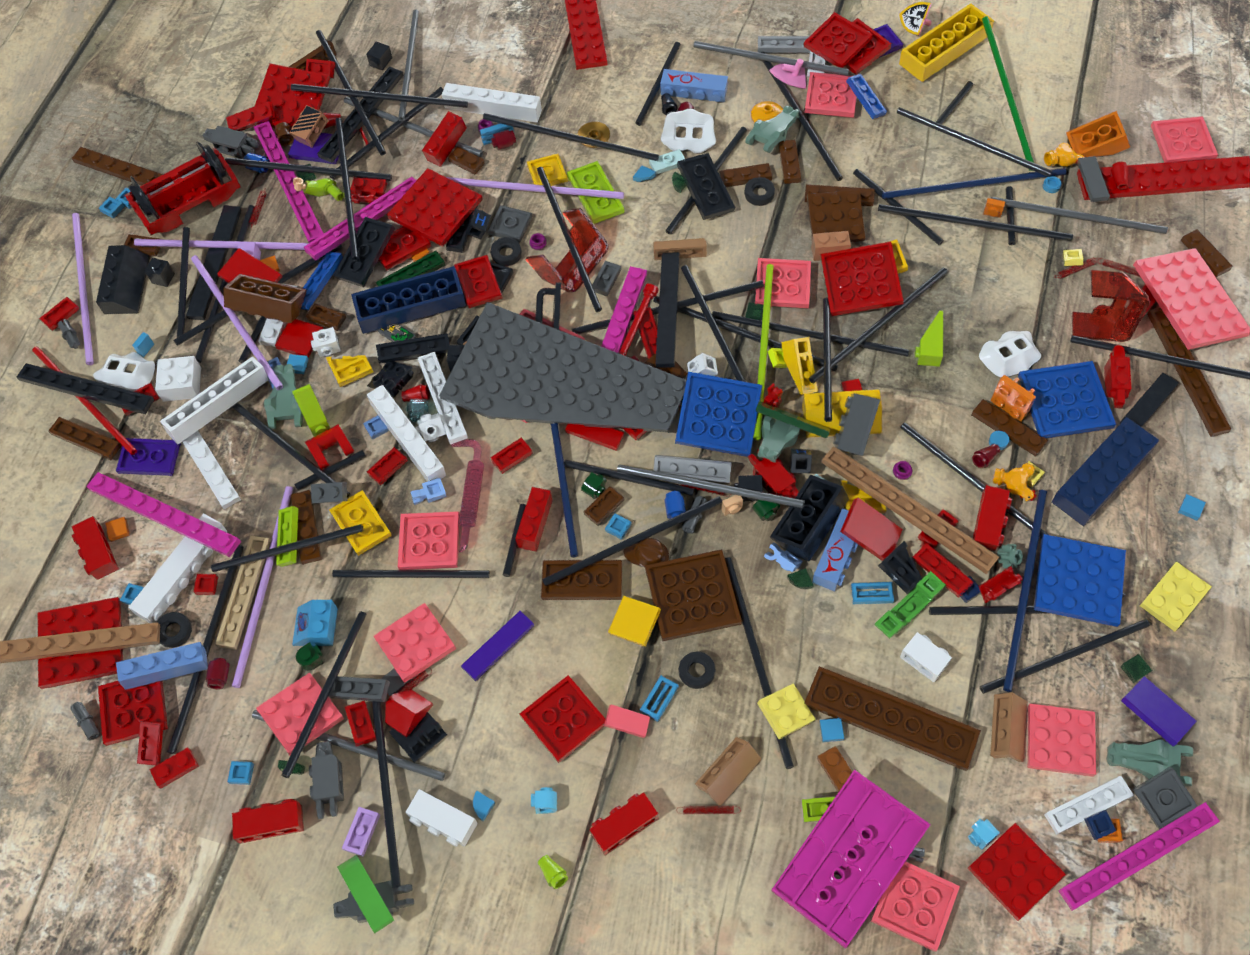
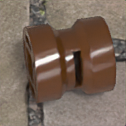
(283, 134)

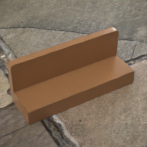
(687, 248)
(1008, 726)
(728, 770)

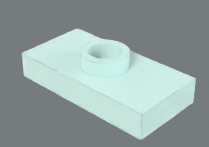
(666, 161)

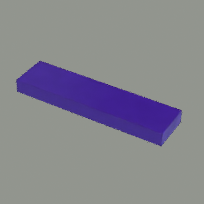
(497, 645)

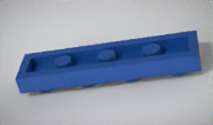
(320, 278)

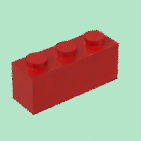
(444, 139)
(992, 517)
(534, 519)
(94, 548)
(267, 821)
(623, 823)

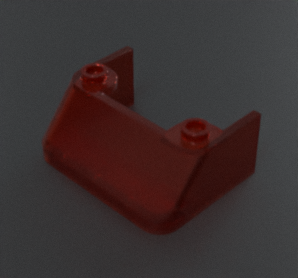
(590, 246)
(1114, 321)

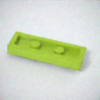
(287, 534)

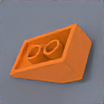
(1099, 137)

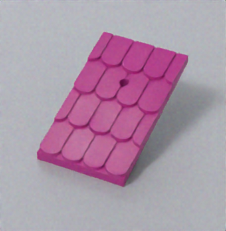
(863, 841)

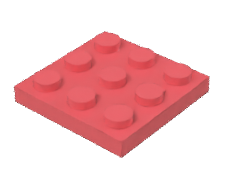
(830, 95)
(1184, 139)
(789, 282)
(428, 540)
(414, 642)
(291, 708)
(1061, 740)
(916, 906)

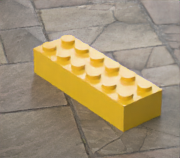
(944, 43)

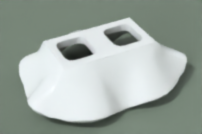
(689, 119)
(1019, 360)
(132, 381)

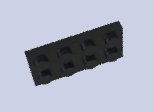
(706, 186)
(371, 242)

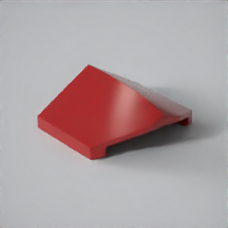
(405, 711)

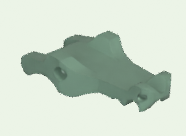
(773, 130)
(282, 403)
(776, 437)
(1149, 758)

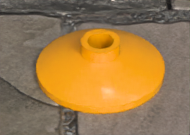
(765, 111)

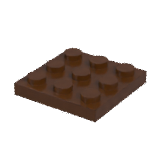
(837, 213)

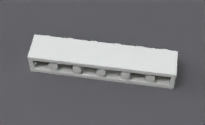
(494, 102)
(214, 400)
(406, 434)
(172, 577)

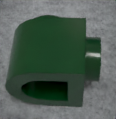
(594, 485)
(765, 509)
(309, 657)

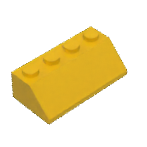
(814, 410)

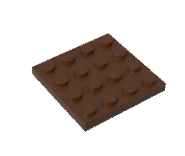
(693, 595)

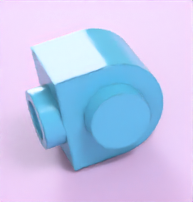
(544, 801)
(983, 833)

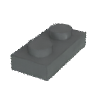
(606, 278)
(329, 492)

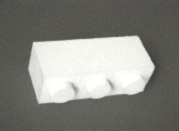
(441, 818)

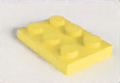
(1175, 596)

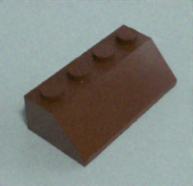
(264, 298)

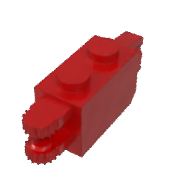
(1117, 376)
(774, 477)

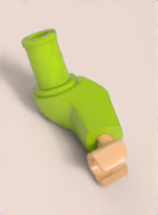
(319, 188)

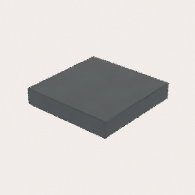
(510, 223)
(1165, 797)

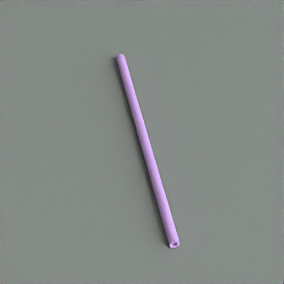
(539, 188)
(218, 244)
(82, 289)
(237, 323)
(259, 599)

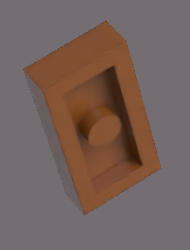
(835, 767)

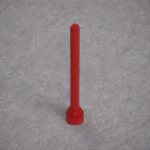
(650, 291)

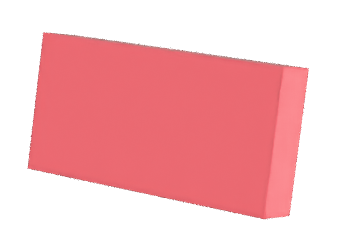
(627, 721)

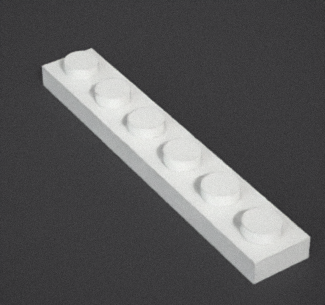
(447, 411)
(211, 470)

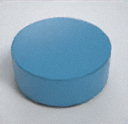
(1052, 184)
(999, 438)

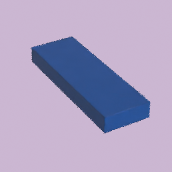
(866, 96)

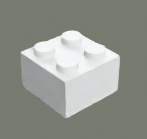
(178, 378)

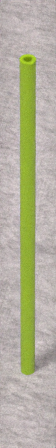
(764, 344)

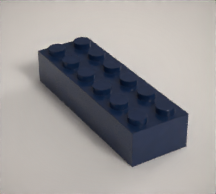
(408, 299)
(1104, 471)

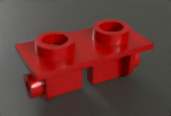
(999, 584)

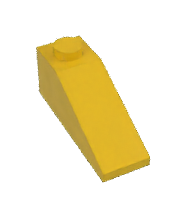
(799, 361)

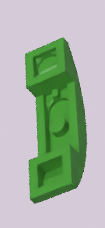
(910, 606)
(365, 894)

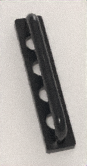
(556, 304)

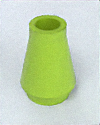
(553, 873)

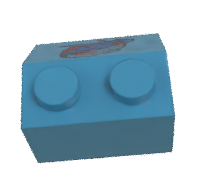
(315, 623)

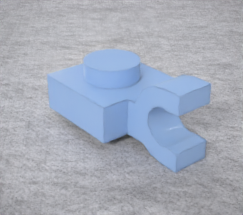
(432, 490)
(784, 558)

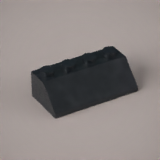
(122, 280)
(806, 527)

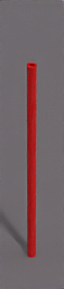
(88, 404)

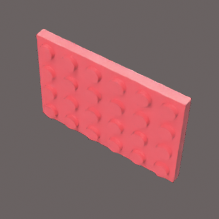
(1192, 298)

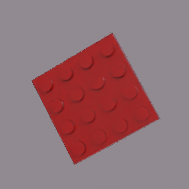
(289, 103)
(435, 207)
(861, 279)
(83, 666)

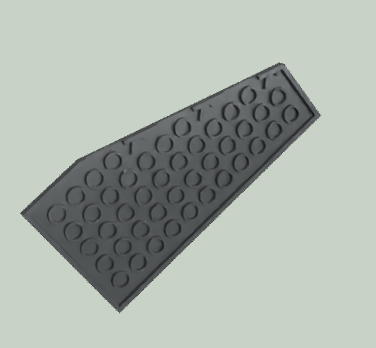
(551, 377)

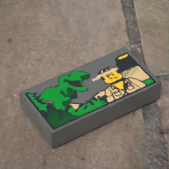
(396, 333)

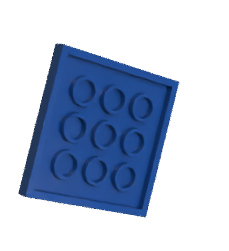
(1067, 400)
(718, 414)
(1080, 580)

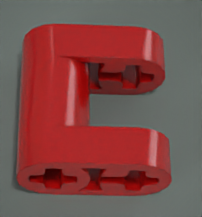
(326, 440)

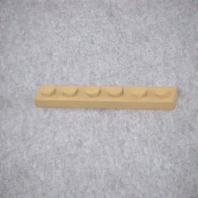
(242, 596)

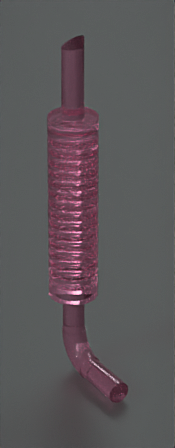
(471, 490)

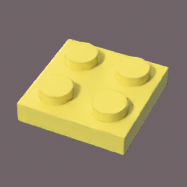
(786, 711)

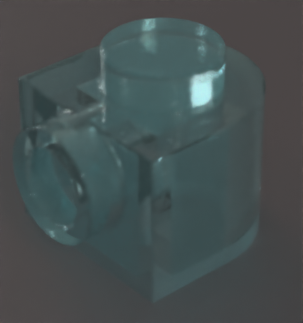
(417, 408)

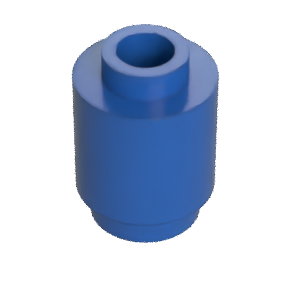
(251, 156)
(674, 504)

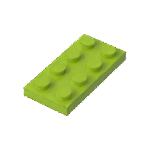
(593, 177)

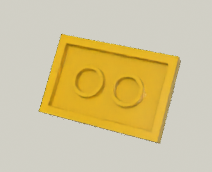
(360, 511)

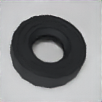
(759, 200)
(503, 243)
(182, 636)
(696, 682)

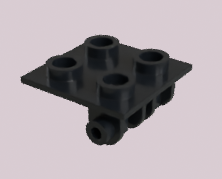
(392, 377)
(421, 739)

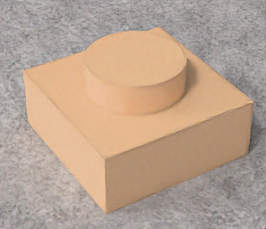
(732, 505)

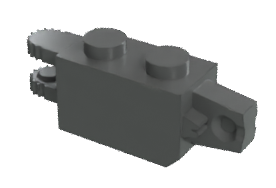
(230, 141)
(326, 779)
(349, 908)

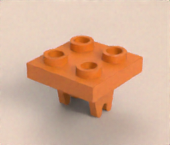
(1013, 398)

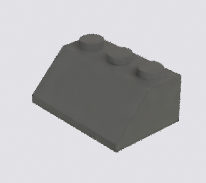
(856, 424)

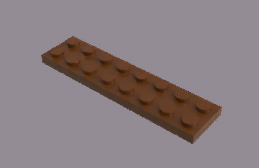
(893, 718)

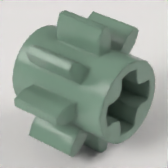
(1009, 556)

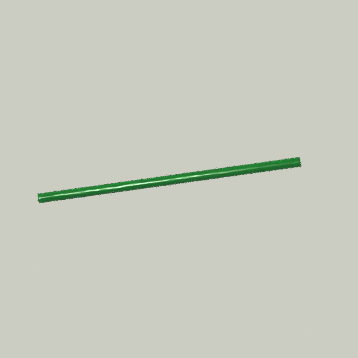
(1006, 86)

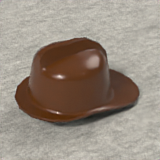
(647, 552)

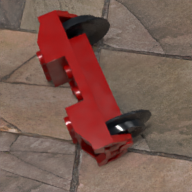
(182, 190)

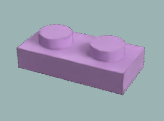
(361, 831)

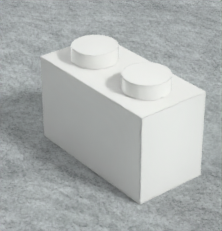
(925, 656)

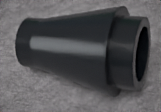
(668, 104)

